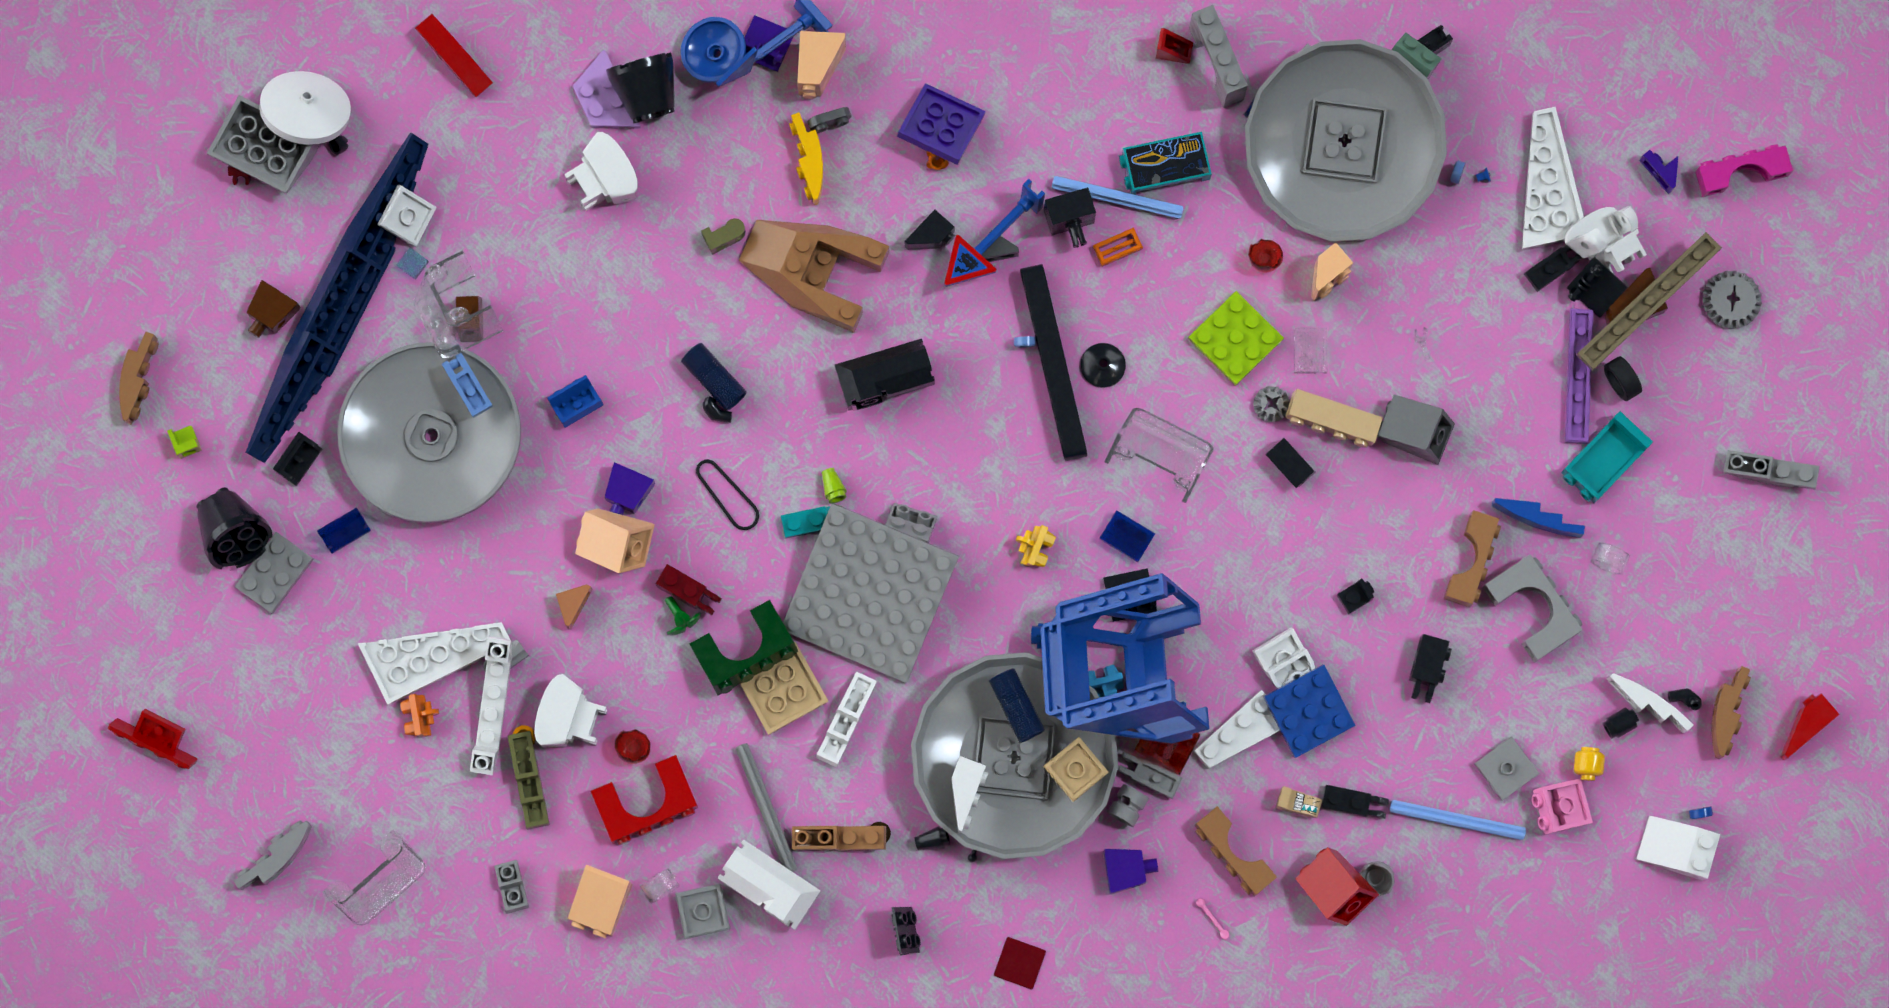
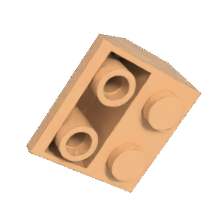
(1330, 268)

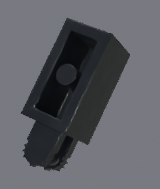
(1429, 664)

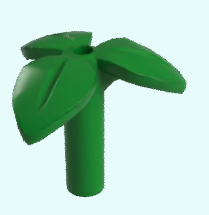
(681, 618)

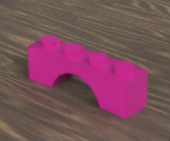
(1771, 164)

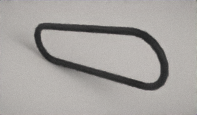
(718, 501)

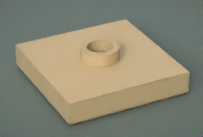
(1075, 769)

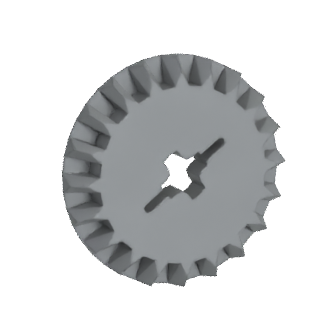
(1718, 306)

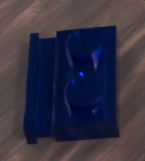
(1127, 536)

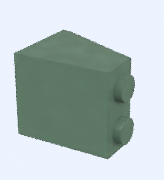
(1417, 54)

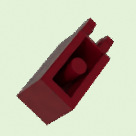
(685, 589)

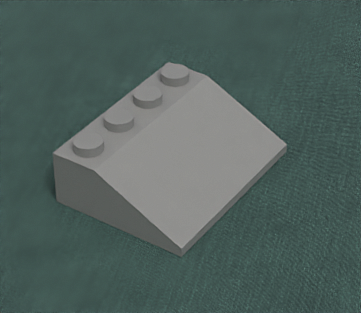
(257, 151)

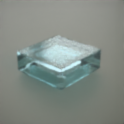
(412, 263)

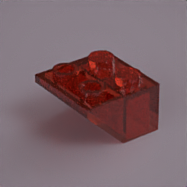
(1168, 755)

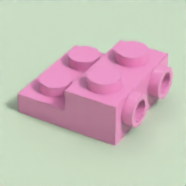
(1561, 806)

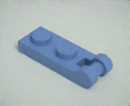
(467, 386)

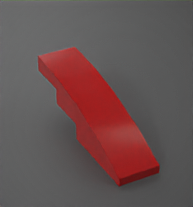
(453, 55)

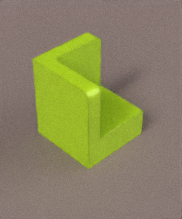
(184, 441)

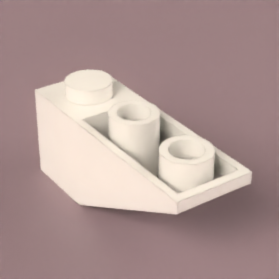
(965, 784)

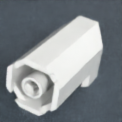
(769, 883)

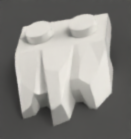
(1284, 658)

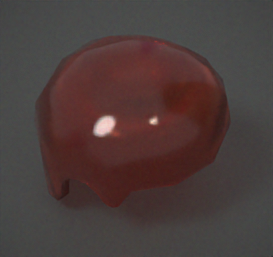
(1265, 255)
(632, 746)

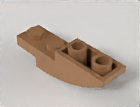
(132, 385)
(1724, 720)
(838, 838)

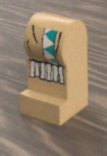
(1298, 802)

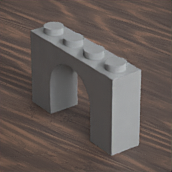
(1209, 32)
(1529, 576)

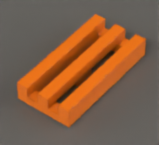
(1100, 255)

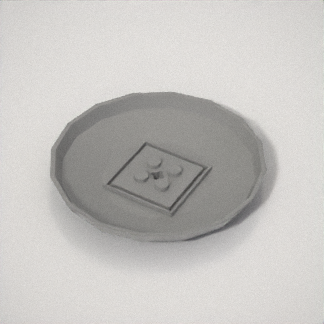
(1392, 131)
(1020, 803)

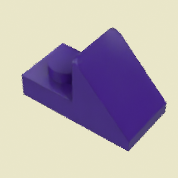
(1664, 175)

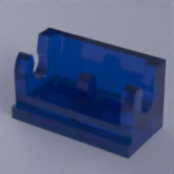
(344, 530)

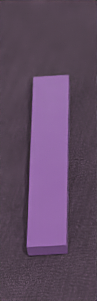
(1578, 378)

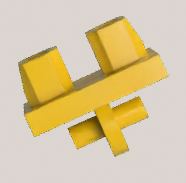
(1032, 543)

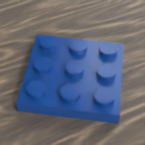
(1309, 711)

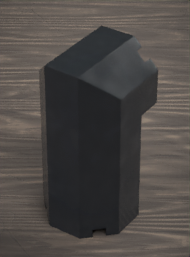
(884, 374)

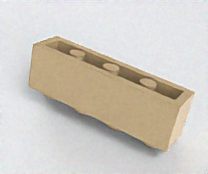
(1333, 417)

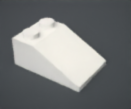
(1678, 847)

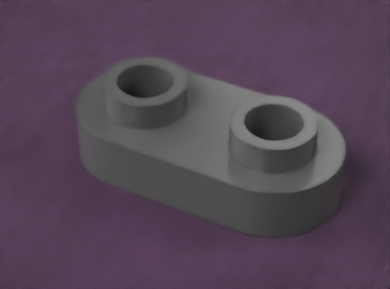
(835, 117)

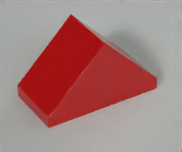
(1173, 47)

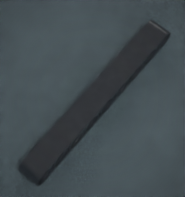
(1053, 362)

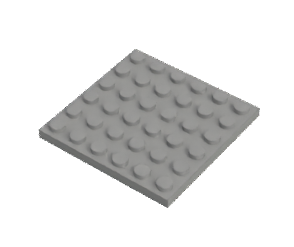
(869, 592)

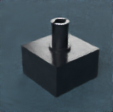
(1070, 214)

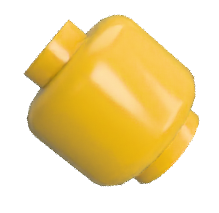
(1589, 763)

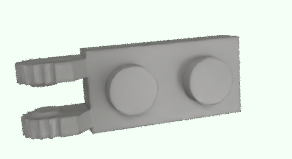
(1151, 776)

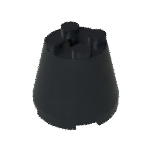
(645, 86)
(231, 530)

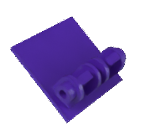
(760, 33)

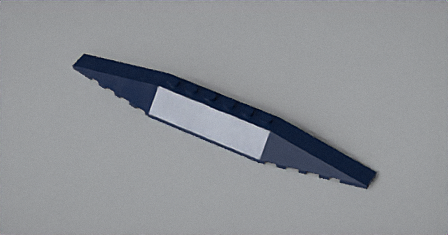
(335, 305)

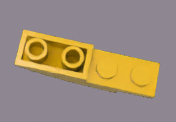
(811, 165)

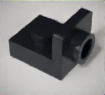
(1356, 595)

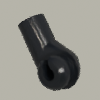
(713, 411)

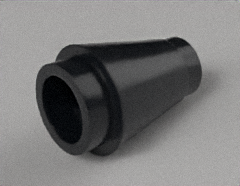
(933, 839)

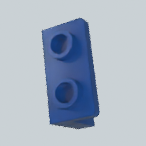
(575, 401)

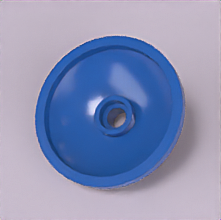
(704, 41)

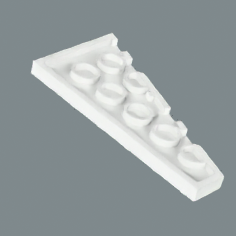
(1551, 192)
(420, 660)

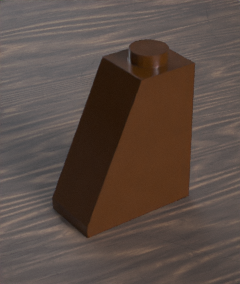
(1631, 293)

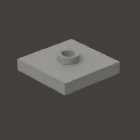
(1506, 768)
(702, 911)

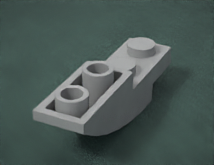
(1770, 470)
(283, 850)

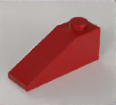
(1809, 721)

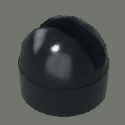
(338, 144)

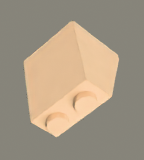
(818, 60)
(614, 540)
(599, 901)

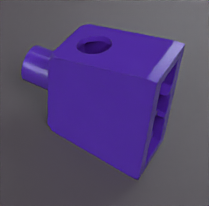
(627, 489)
(1127, 869)

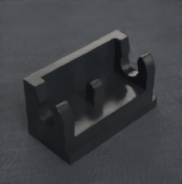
(1436, 40)
(297, 458)
(1290, 463)

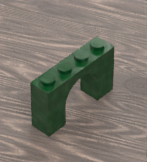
(728, 673)

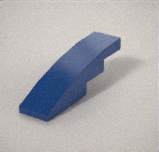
(1530, 514)

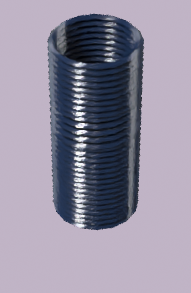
(713, 376)
(1019, 707)

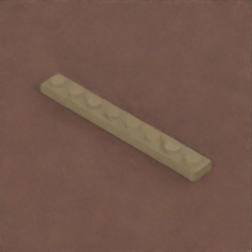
(1649, 301)

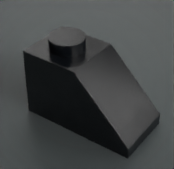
(931, 233)

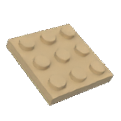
(784, 693)

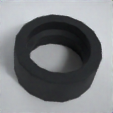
(1623, 378)

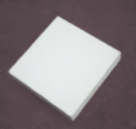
(407, 215)

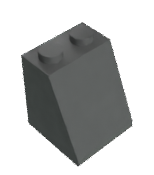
(1416, 428)

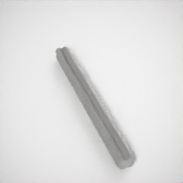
(766, 807)

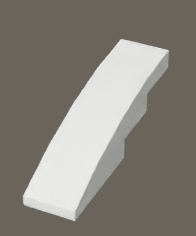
(1641, 697)
(846, 719)

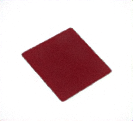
(1019, 963)

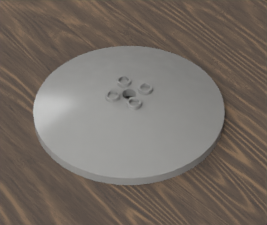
(386, 428)

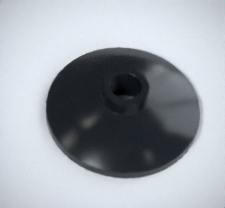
(1103, 376)

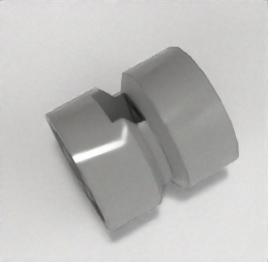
(1120, 808)

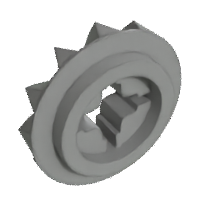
(1261, 402)

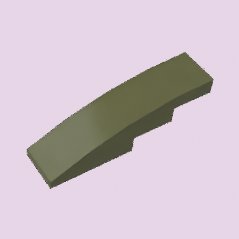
(528, 780)

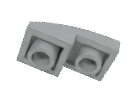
(511, 886)

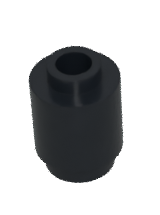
(1621, 723)

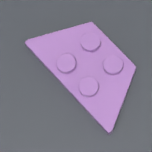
(599, 98)

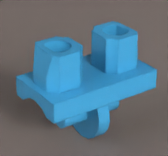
(1109, 684)

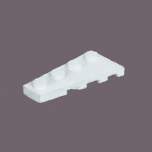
(1240, 732)

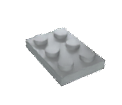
(274, 573)

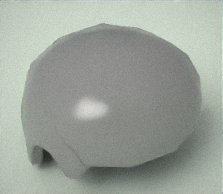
(1379, 876)

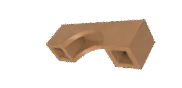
(1480, 532)
(1215, 830)

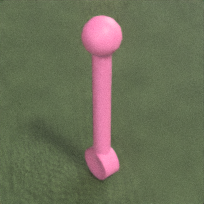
(1224, 934)

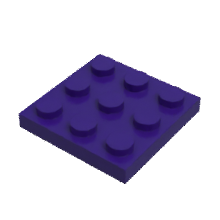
(941, 124)

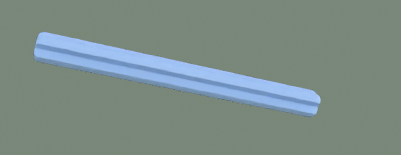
(1119, 197)
(1457, 819)

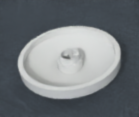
(304, 107)

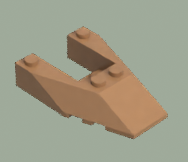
(799, 262)

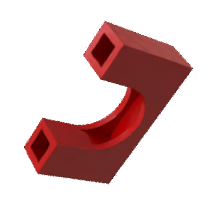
(677, 802)

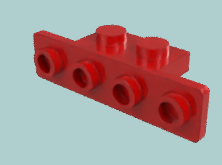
(157, 736)

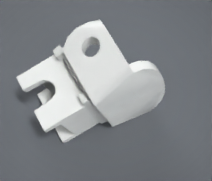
(604, 173)
(1602, 237)
(565, 715)

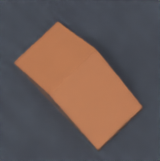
(572, 603)

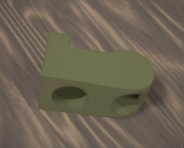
(724, 236)

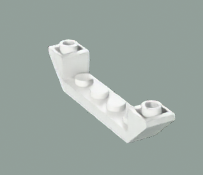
(492, 706)

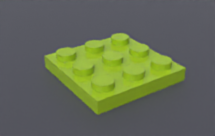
(1236, 338)

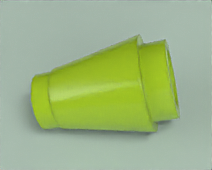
(833, 486)

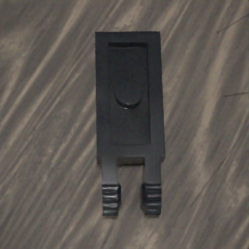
(1551, 268)
(1352, 802)

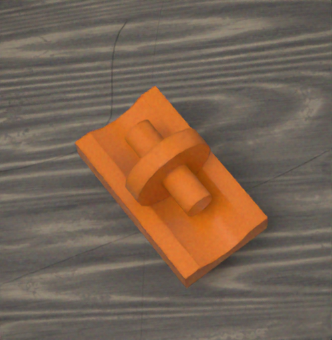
(421, 715)

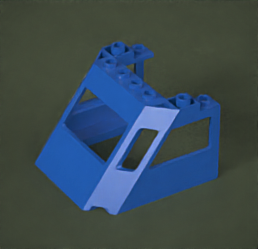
(1150, 697)

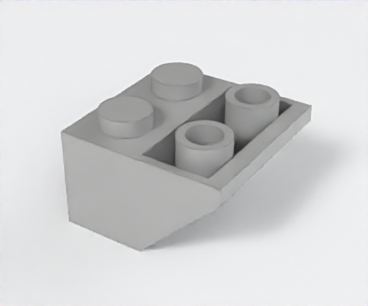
(912, 521)

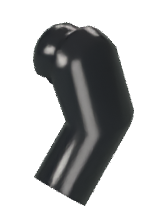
(1687, 696)

